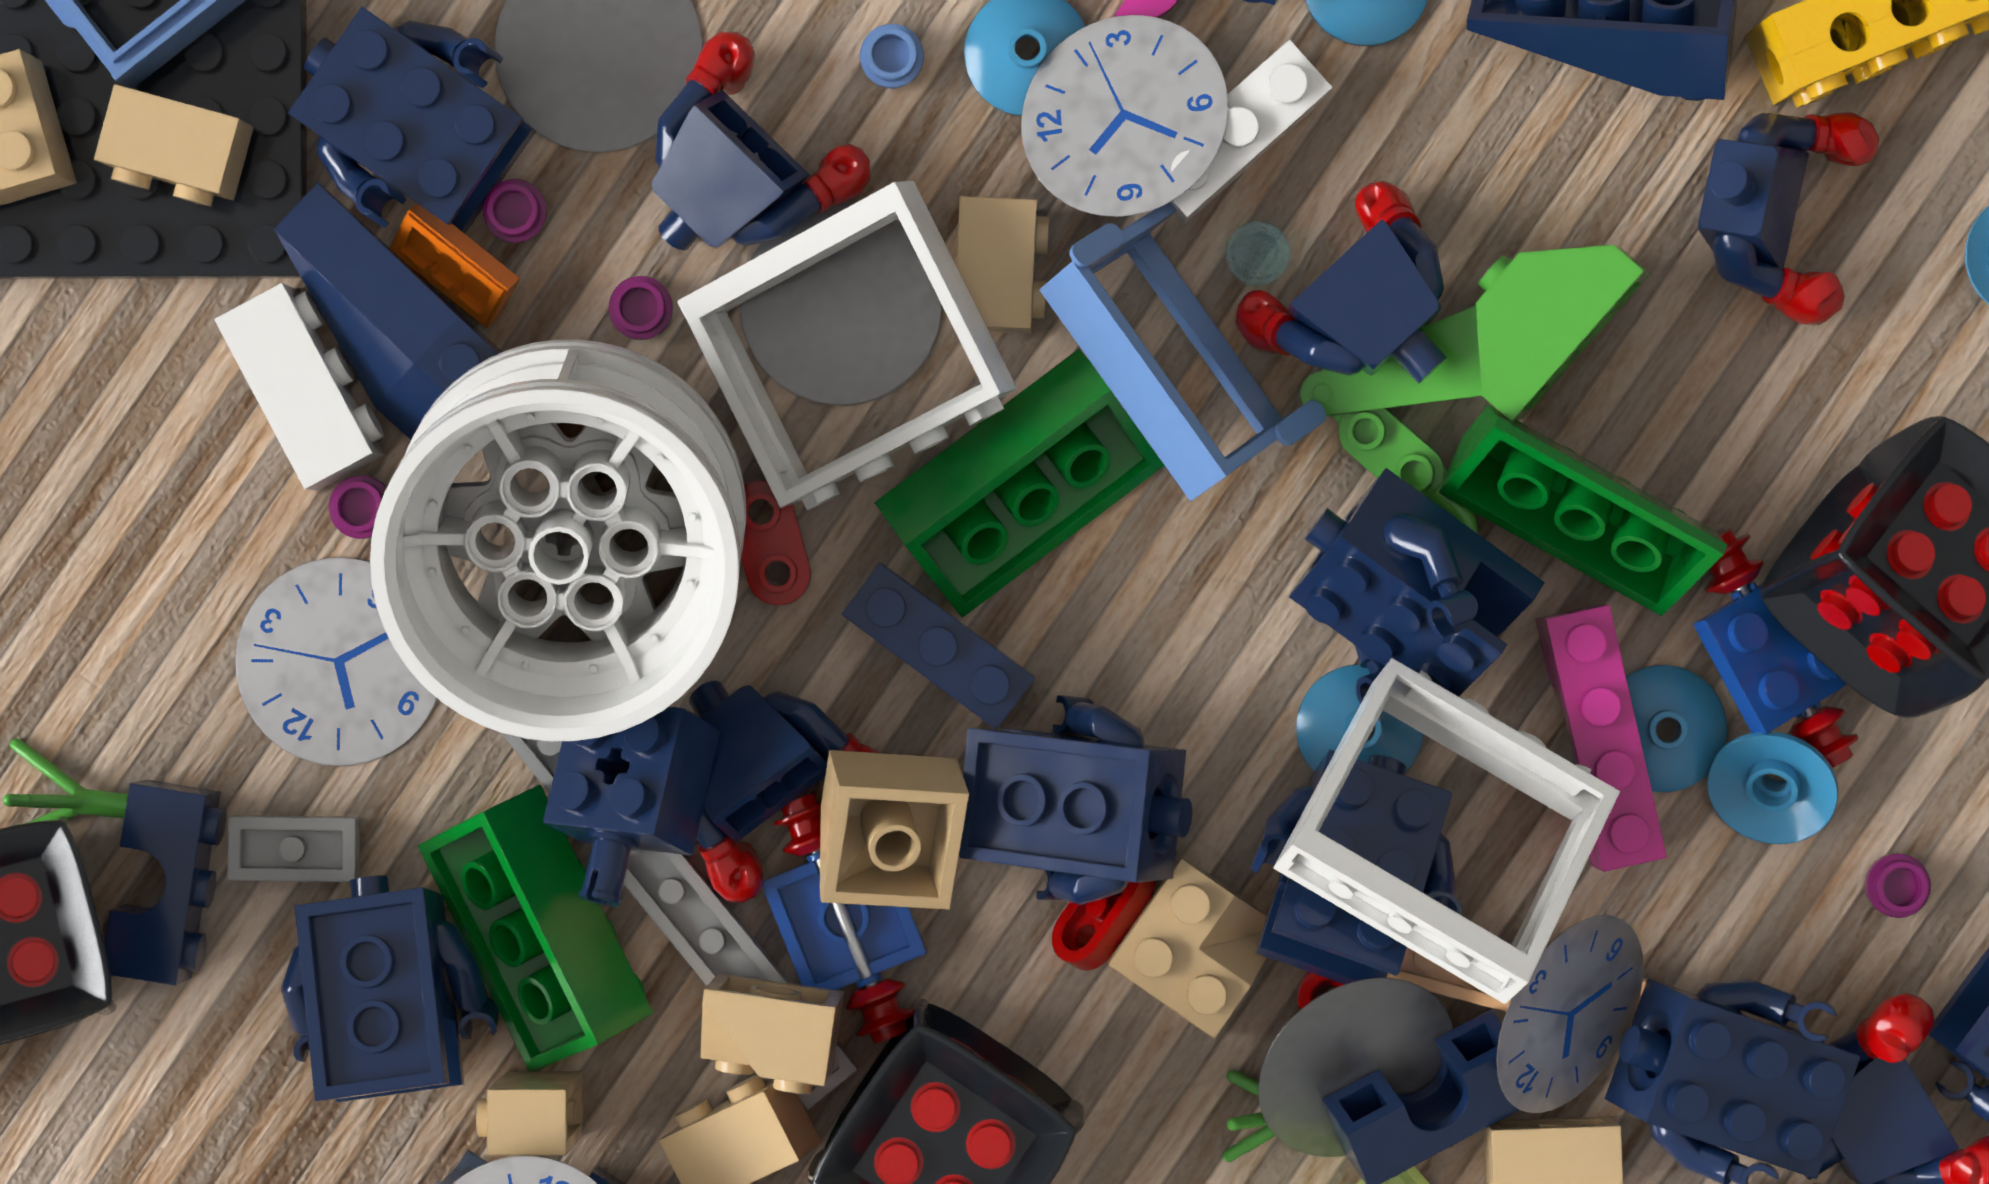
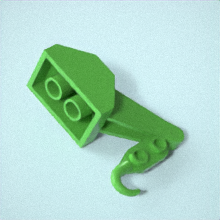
(1504, 348)

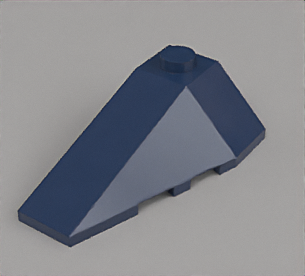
(1647, 44)
(384, 315)

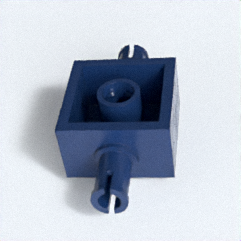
(633, 794)

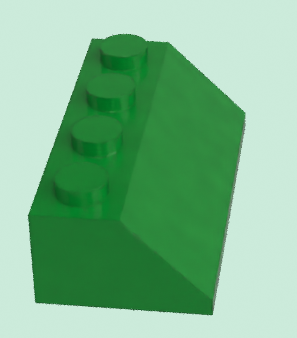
(1019, 483)
(1579, 512)
(535, 941)

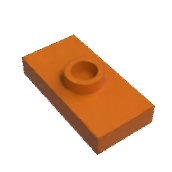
(454, 264)

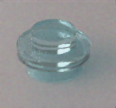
(1257, 253)

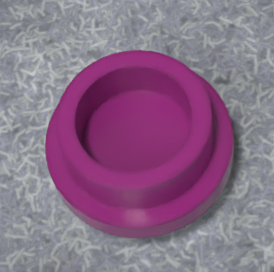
(515, 211)
(640, 308)
(355, 505)
(1897, 885)

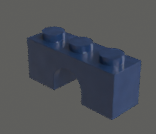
(938, 645)
(179, 830)
(1394, 1131)

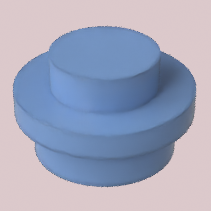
(891, 56)

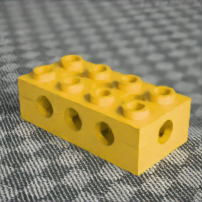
(1804, 64)

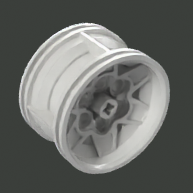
(487, 652)

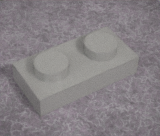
(293, 848)

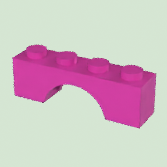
(1602, 729)

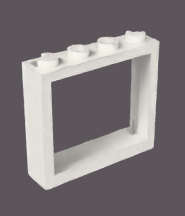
(745, 393)
(1405, 911)

